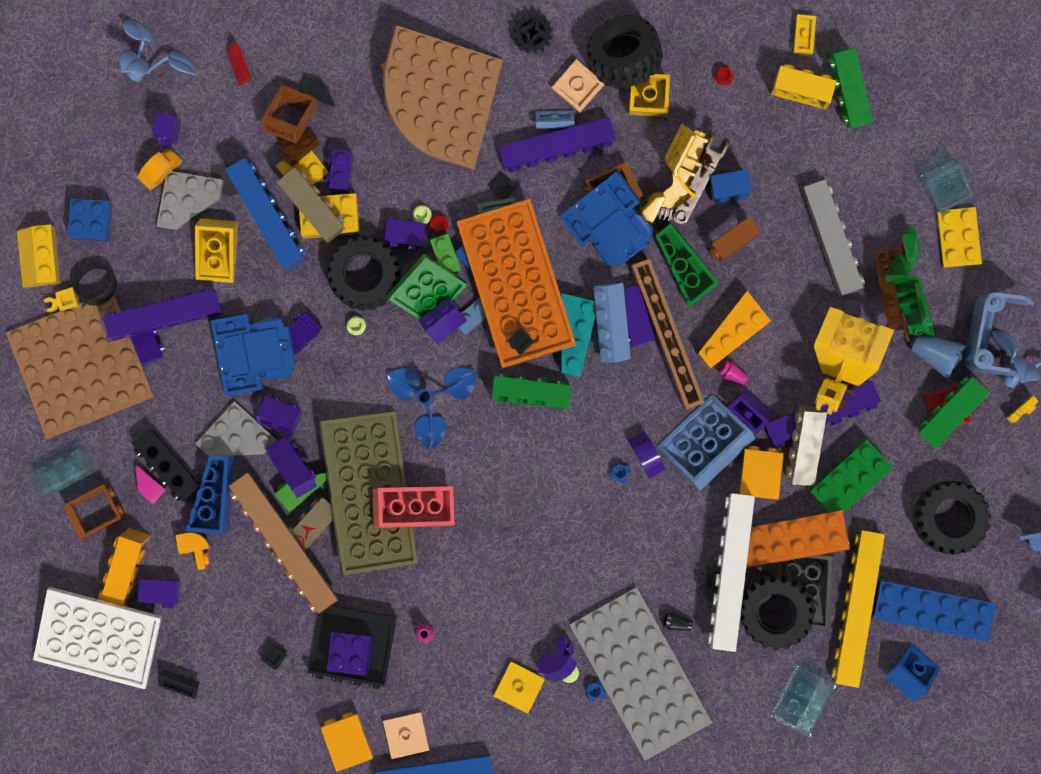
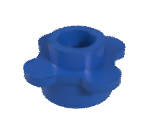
(618, 467)
(596, 685)

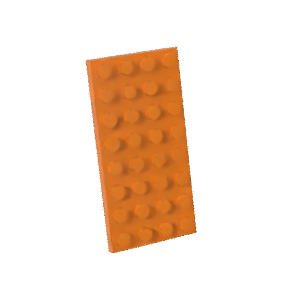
(516, 281)

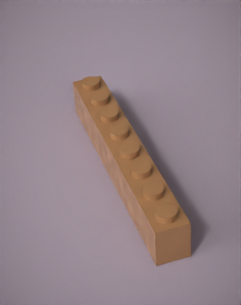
(667, 334)
(283, 542)

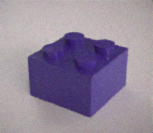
(349, 654)

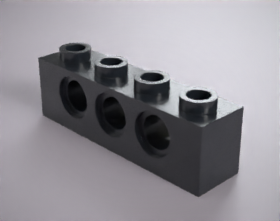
(142, 447)

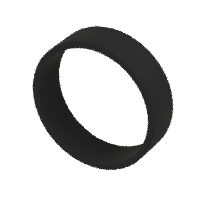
(103, 299)

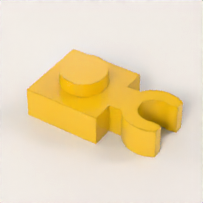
(64, 300)
(1026, 407)

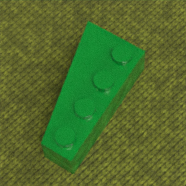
(850, 87)
(688, 269)
(531, 392)
(953, 411)

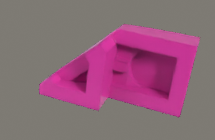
(148, 486)

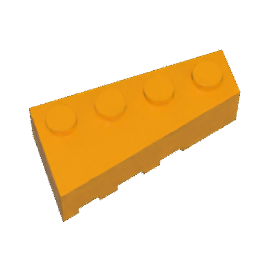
(736, 328)
(123, 567)

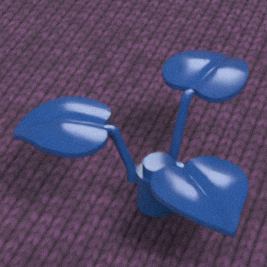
(404, 384)

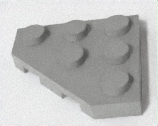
(186, 198)
(235, 435)

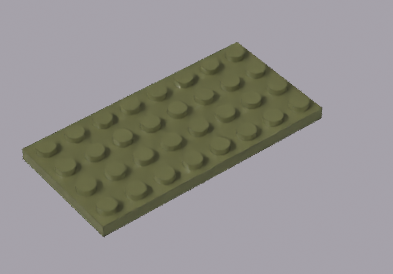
(360, 457)

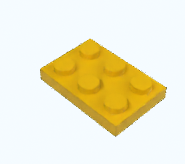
(959, 237)

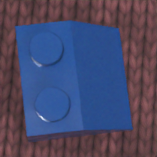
(913, 673)

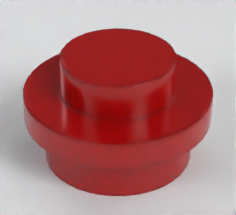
(723, 76)
(439, 224)

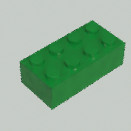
(850, 478)

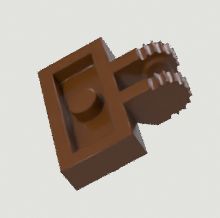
(294, 152)

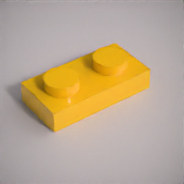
(804, 34)

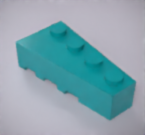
(581, 317)

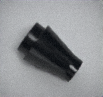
(676, 622)

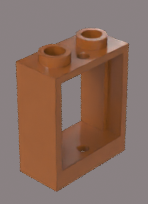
(283, 129)
(627, 173)
(734, 240)
(76, 520)

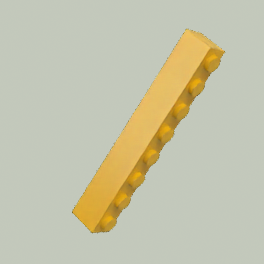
(858, 609)

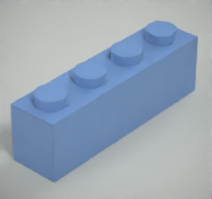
(612, 322)

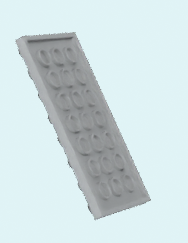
(640, 673)

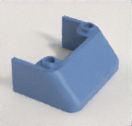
(977, 354)

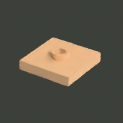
(577, 86)
(406, 735)

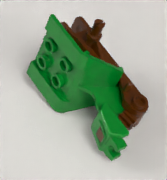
(902, 291)

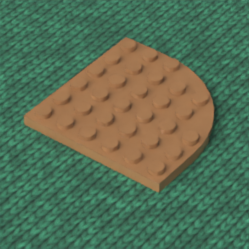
(439, 95)

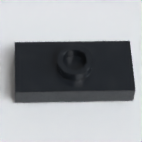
(179, 684)

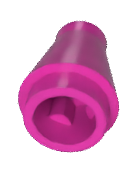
(733, 373)
(425, 627)

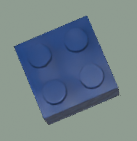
(730, 185)
(90, 220)

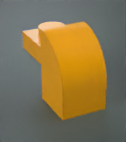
(158, 167)
(194, 543)

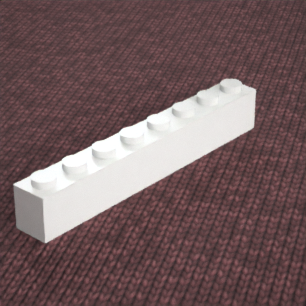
(732, 572)

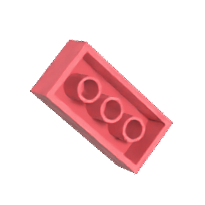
(413, 507)

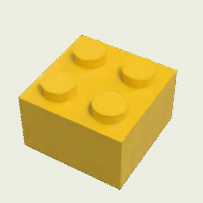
(650, 97)

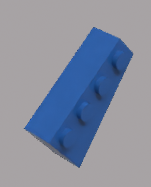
(213, 499)

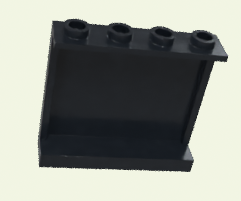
(354, 622)

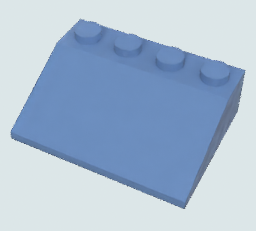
(706, 442)

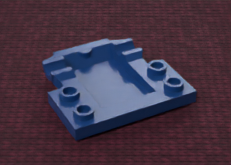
(610, 221)
(252, 352)

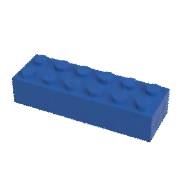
(265, 215)
(933, 610)

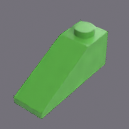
(289, 500)

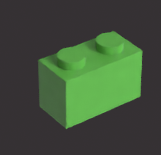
(445, 253)

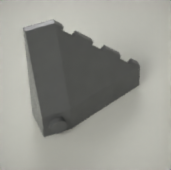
(818, 576)

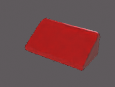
(238, 64)

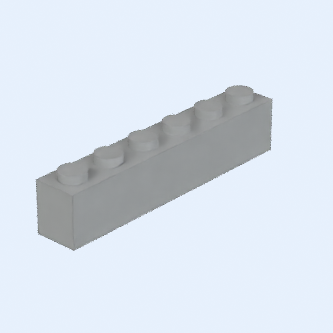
(832, 237)

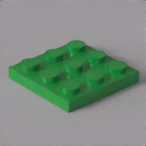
(425, 287)

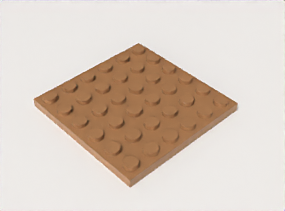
(74, 369)

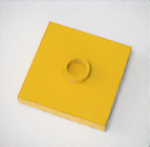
(519, 687)

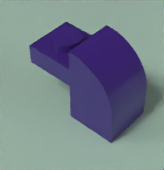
(646, 454)
(558, 665)

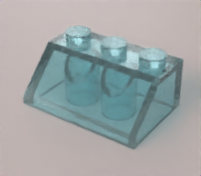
(63, 473)
(803, 701)

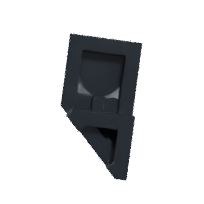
(316, 89)

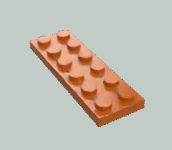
(797, 539)

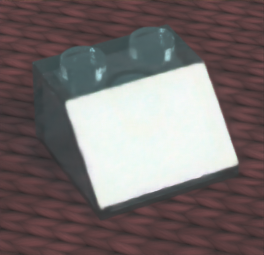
(947, 185)

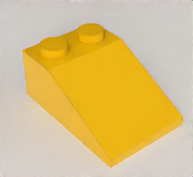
(215, 250)

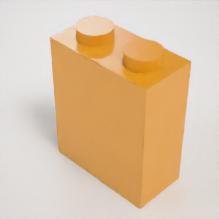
(761, 473)
(346, 741)

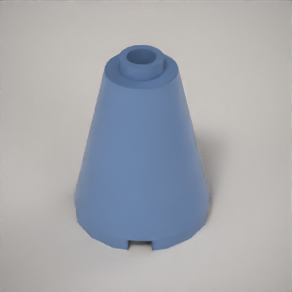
(938, 353)

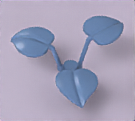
(138, 67)
(1024, 369)

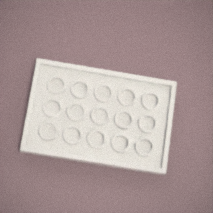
(97, 638)

